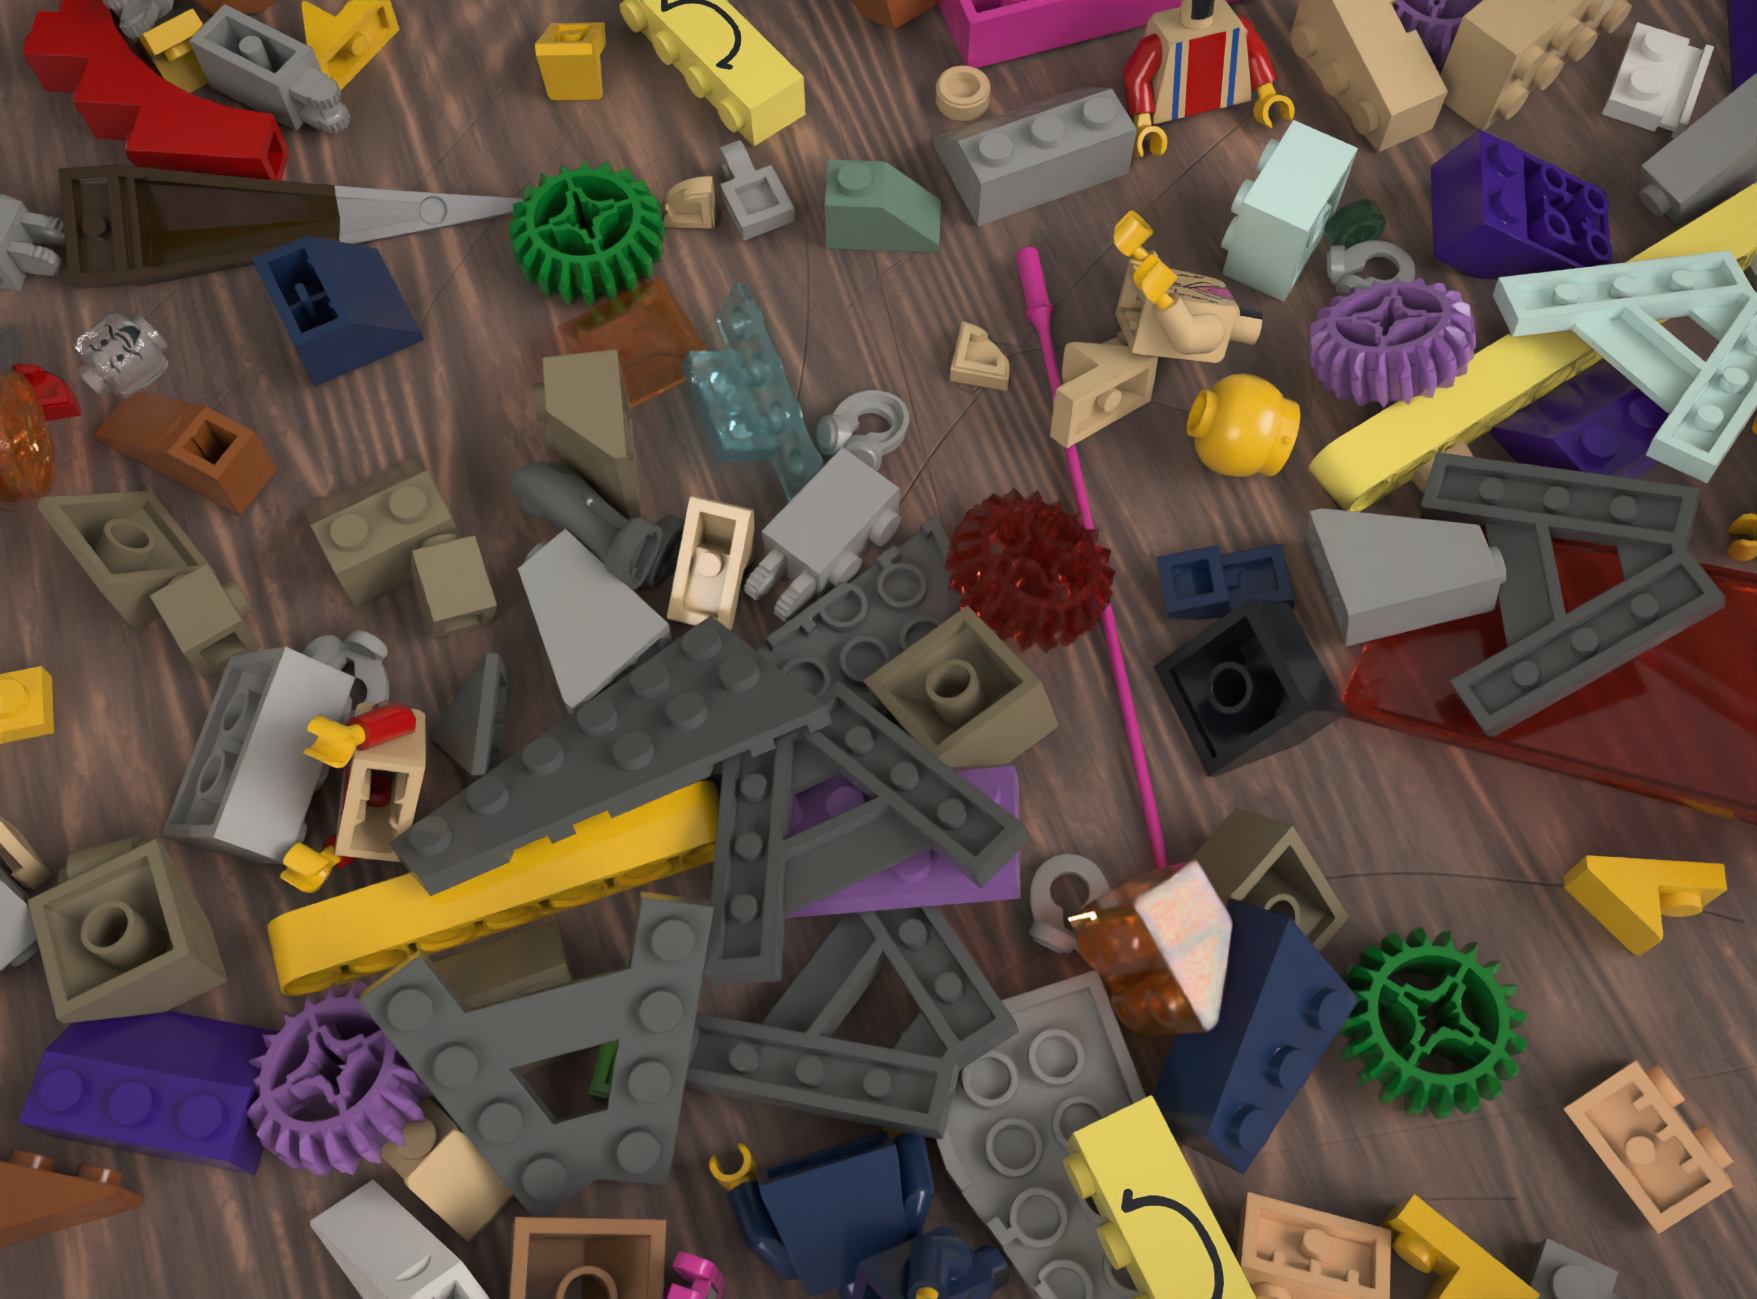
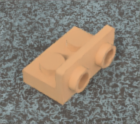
(1650, 1145)
(1310, 1253)

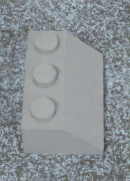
(1038, 152)
(249, 770)

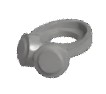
(1344, 263)
(837, 429)
(364, 652)
(1047, 916)

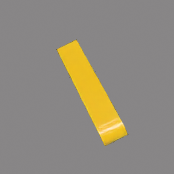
(397, 917)

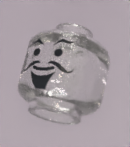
(121, 355)

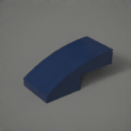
(1212, 585)

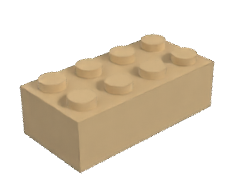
(1517, 46)

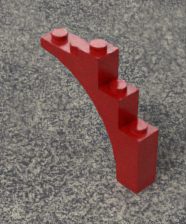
(125, 100)

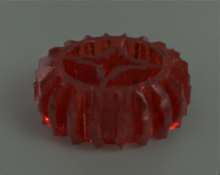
(1019, 587)

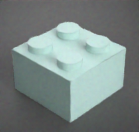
(1286, 209)

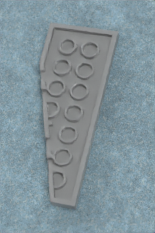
(1013, 1129)

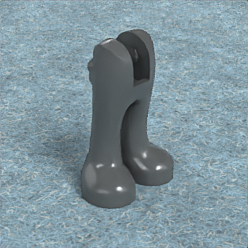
(629, 549)

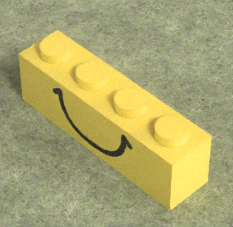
(723, 62)
(1152, 1208)

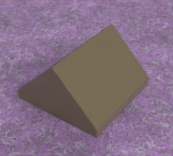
(124, 546)

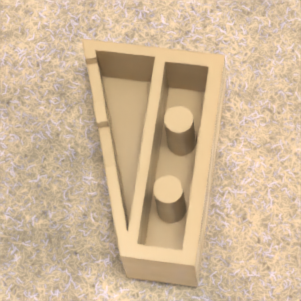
(1370, 67)

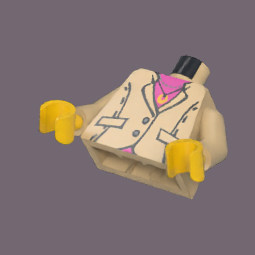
(1175, 310)

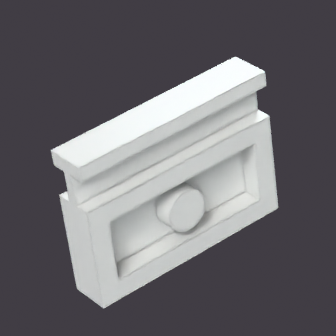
(1657, 80)

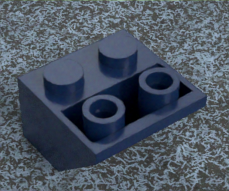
(336, 304)

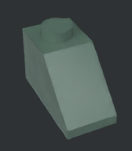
(878, 209)

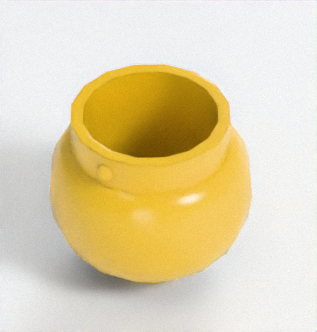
(1243, 426)

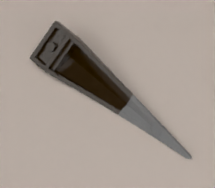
(175, 225)

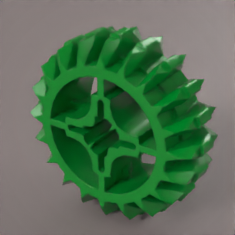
(561, 254)
(1482, 1046)

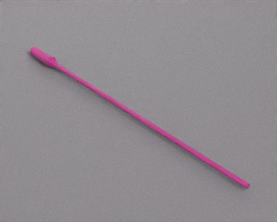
(1040, 313)

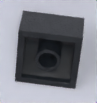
(1249, 687)

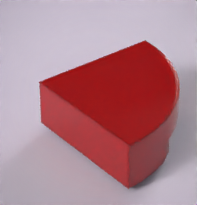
(52, 392)

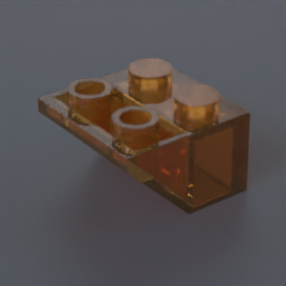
(1159, 949)

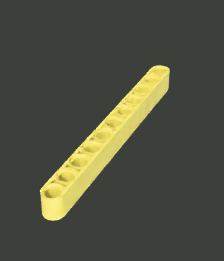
(1500, 380)

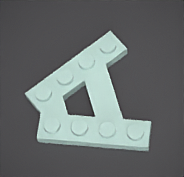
(1616, 316)

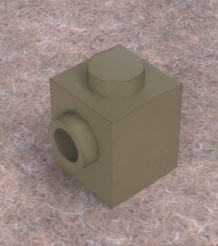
(452, 585)
(206, 618)

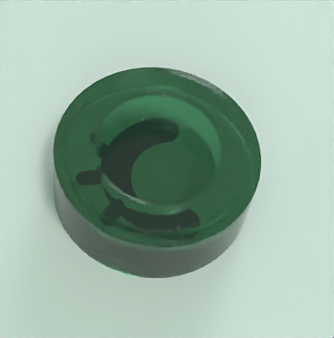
(1355, 224)

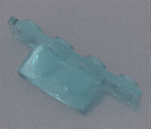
(748, 399)

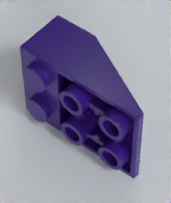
(1513, 212)

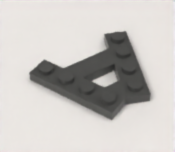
(1559, 651)
(769, 874)
(474, 1052)
(800, 1068)

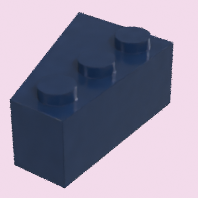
(1274, 1024)

